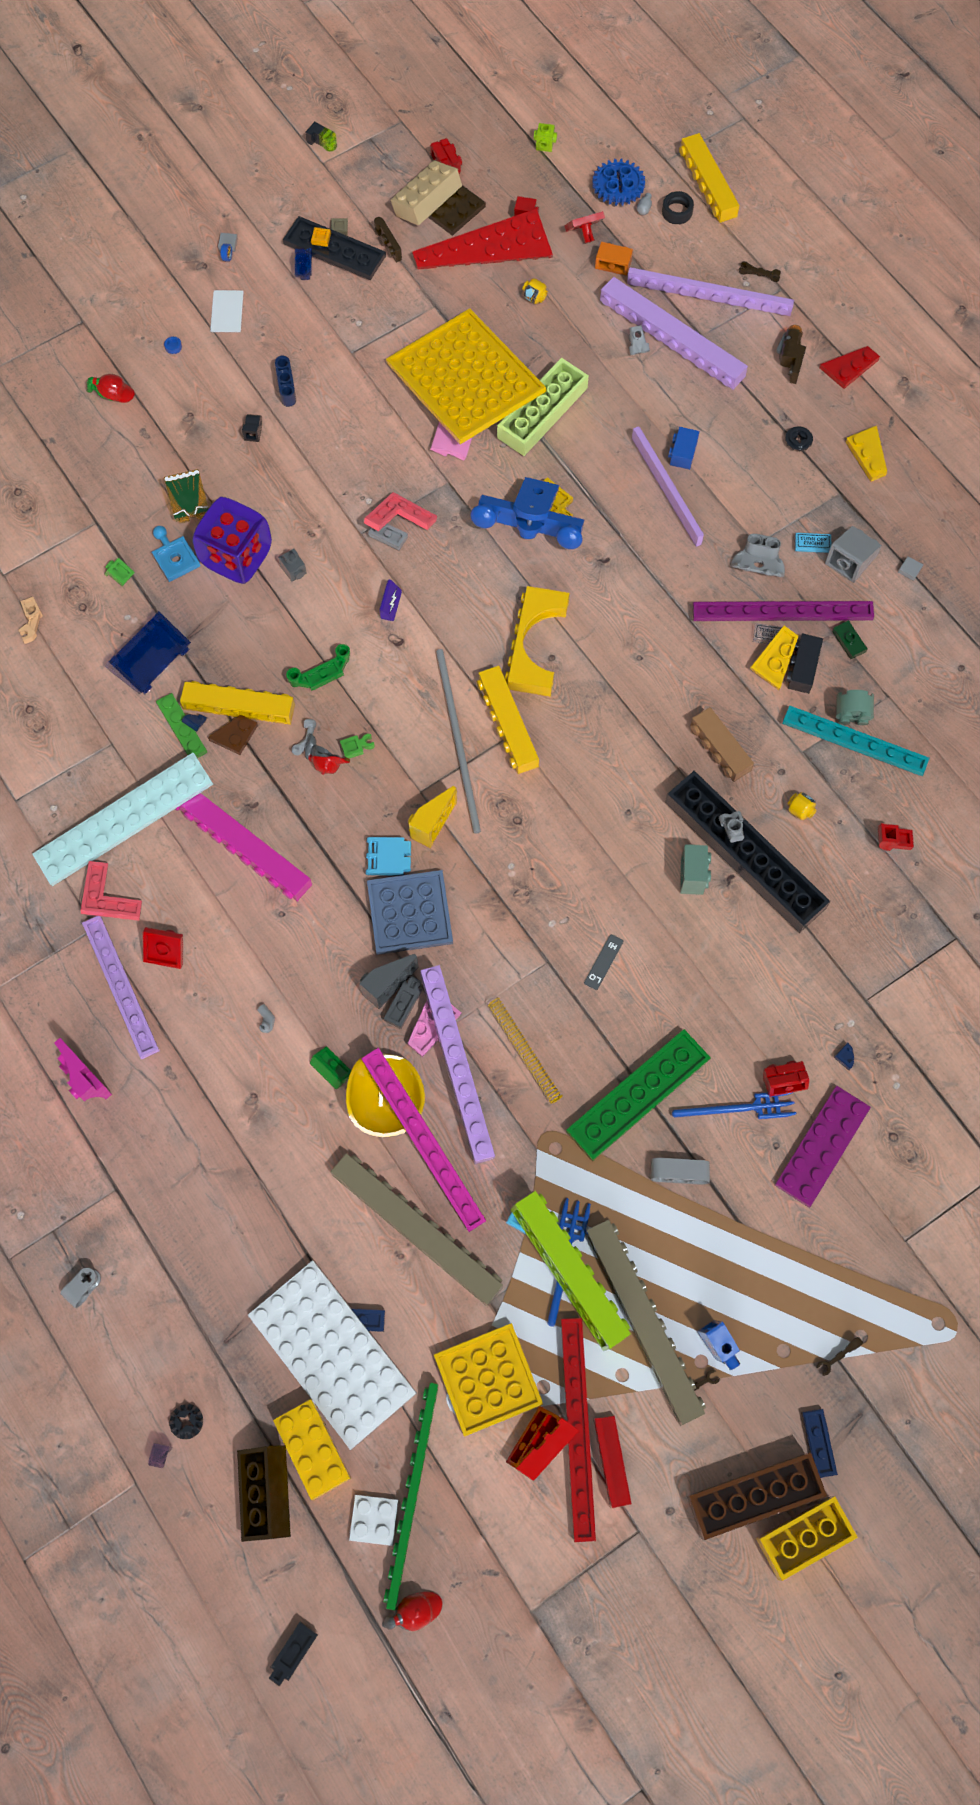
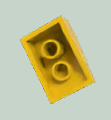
(431, 817)

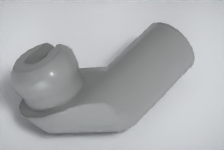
(268, 1019)

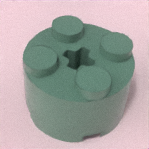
(855, 707)

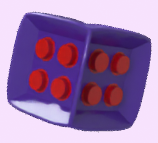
(232, 540)

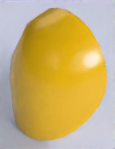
(369, 1106)

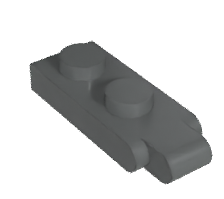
(403, 1002)

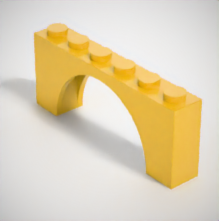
(537, 606)

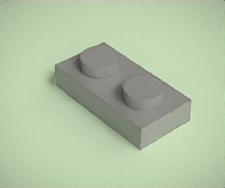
(390, 536)

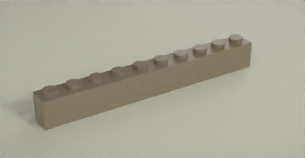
(417, 1230)
(645, 1323)

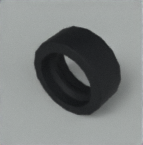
(677, 197)

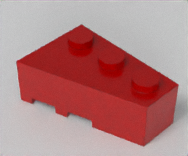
(540, 1443)

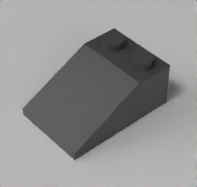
(385, 980)

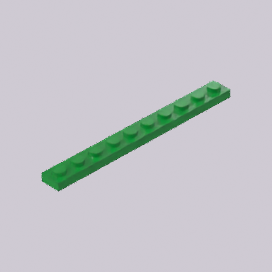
(409, 1504)

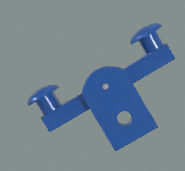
(531, 514)

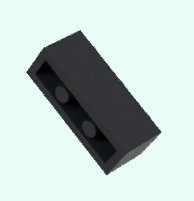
(804, 663)

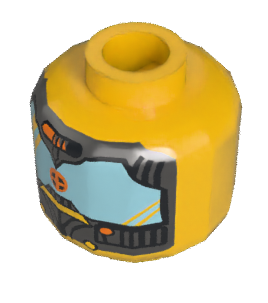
(535, 291)
(802, 806)

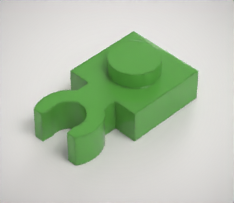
(354, 746)

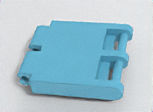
(388, 856)

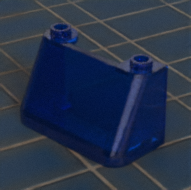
(148, 653)

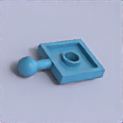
(166, 553)

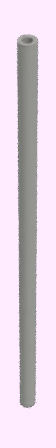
(458, 742)

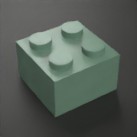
(694, 869)

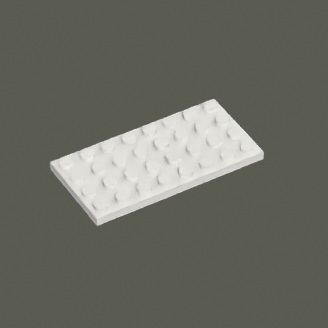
(332, 1354)

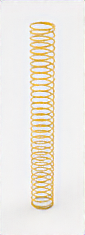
(525, 1051)

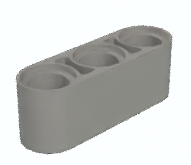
(680, 1171)

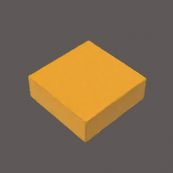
(321, 237)

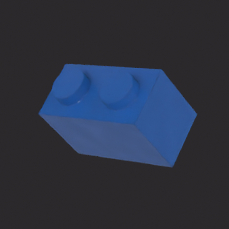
(684, 447)

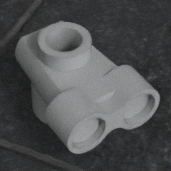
(638, 345)
(733, 825)

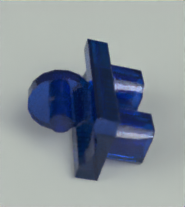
(303, 263)

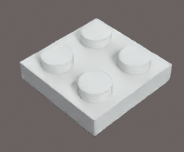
(373, 1520)

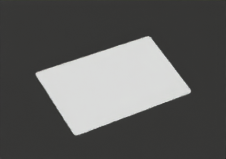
(226, 311)

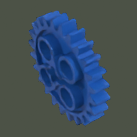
(607, 184)

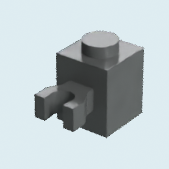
(292, 565)

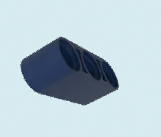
(285, 381)

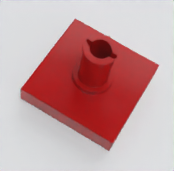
(584, 223)
(163, 947)

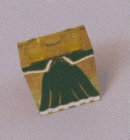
(186, 495)

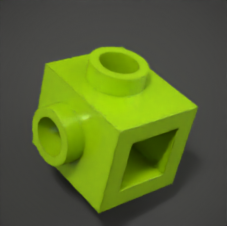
(545, 137)

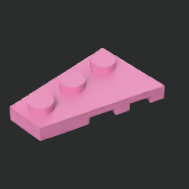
(425, 1033)

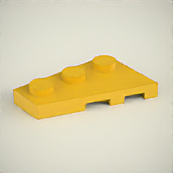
(868, 452)
(775, 658)

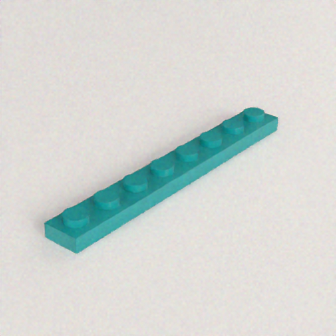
(856, 740)

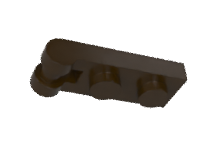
(387, 239)

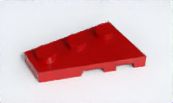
(850, 366)

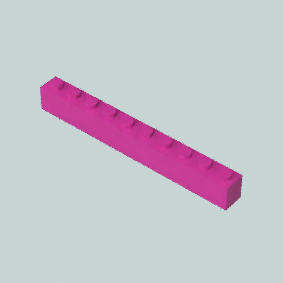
(247, 846)

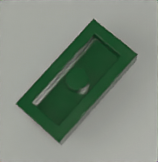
(849, 639)

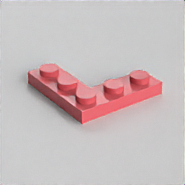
(394, 505)
(99, 905)

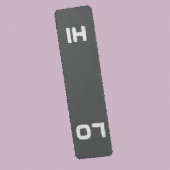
(603, 962)

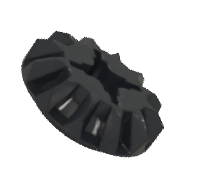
(805, 436)
(196, 1419)

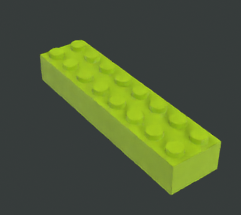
(570, 1271)

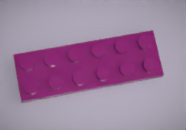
(822, 1146)

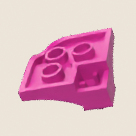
(82, 1080)

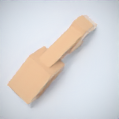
(29, 605)

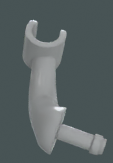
(310, 724)

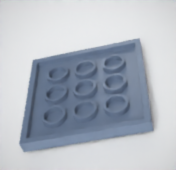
(409, 912)

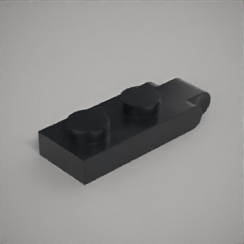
(292, 1653)

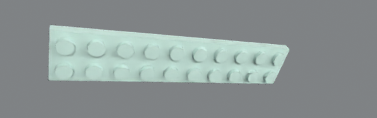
(122, 819)

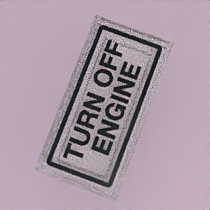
(765, 633)

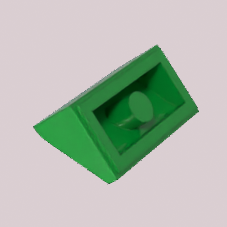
(330, 1067)

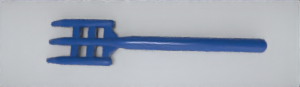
(756, 1106)
(558, 1290)

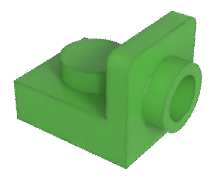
(119, 571)

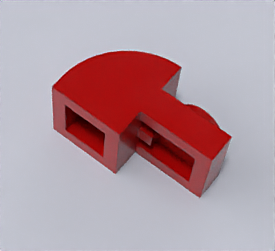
(892, 837)

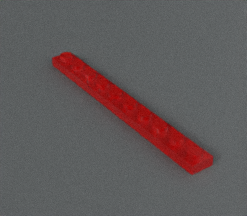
(577, 1416)

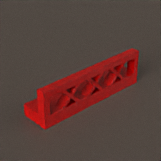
(612, 1462)

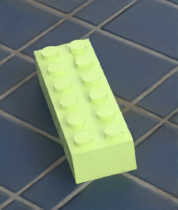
(531, 422)

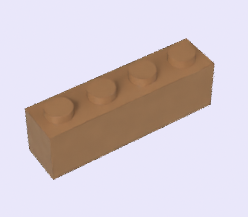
(721, 744)

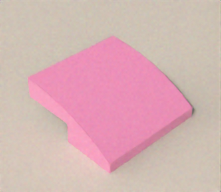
(446, 444)

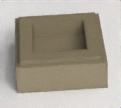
(340, 225)

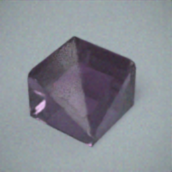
(158, 1455)

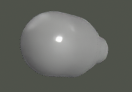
(644, 204)

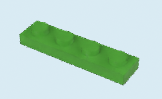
(187, 736)

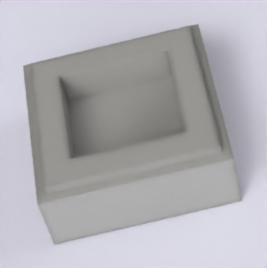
(228, 239)
(910, 568)

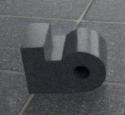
(253, 424)

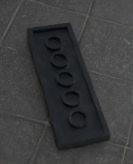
(341, 250)

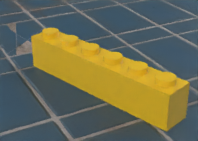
(709, 178)
(237, 702)
(508, 720)

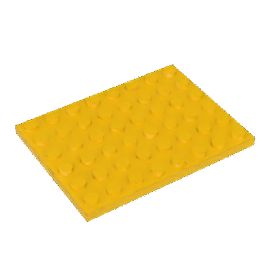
(465, 376)

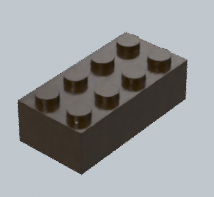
(263, 1493)

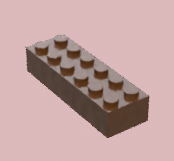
(756, 1496)

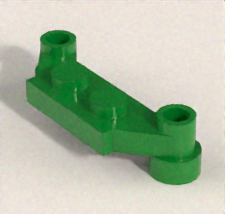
(323, 673)

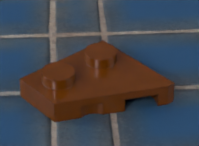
(235, 734)

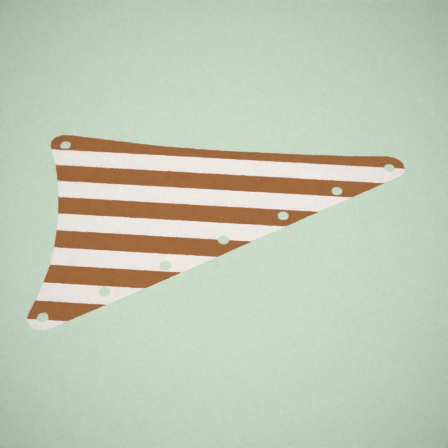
(697, 1272)

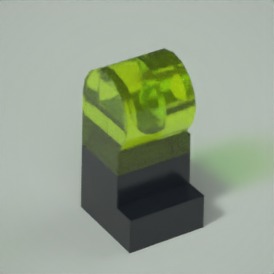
(322, 136)

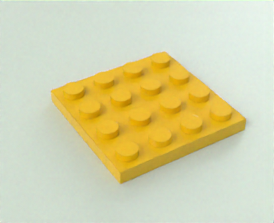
(488, 1379)

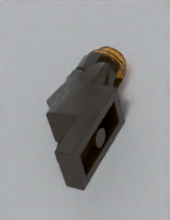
(792, 351)

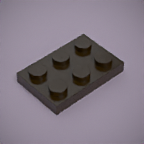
(457, 210)

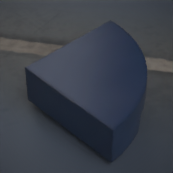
(194, 721)
(846, 1056)

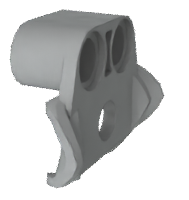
(762, 550)

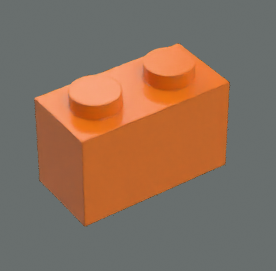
(614, 258)

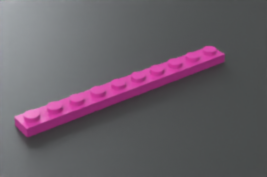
(424, 1139)

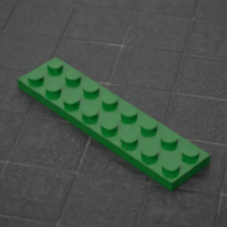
(638, 1095)

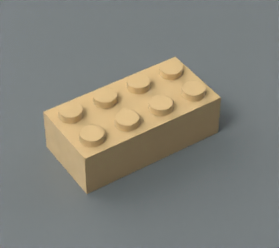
(426, 192)

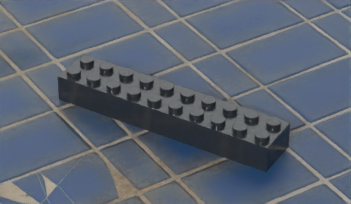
(752, 857)

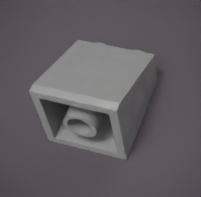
(852, 553)

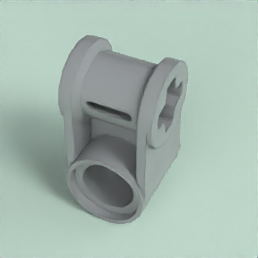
(79, 1288)

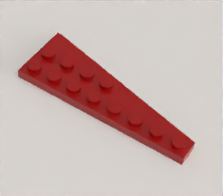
(502, 241)

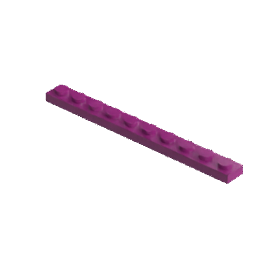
(784, 611)

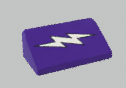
(390, 601)

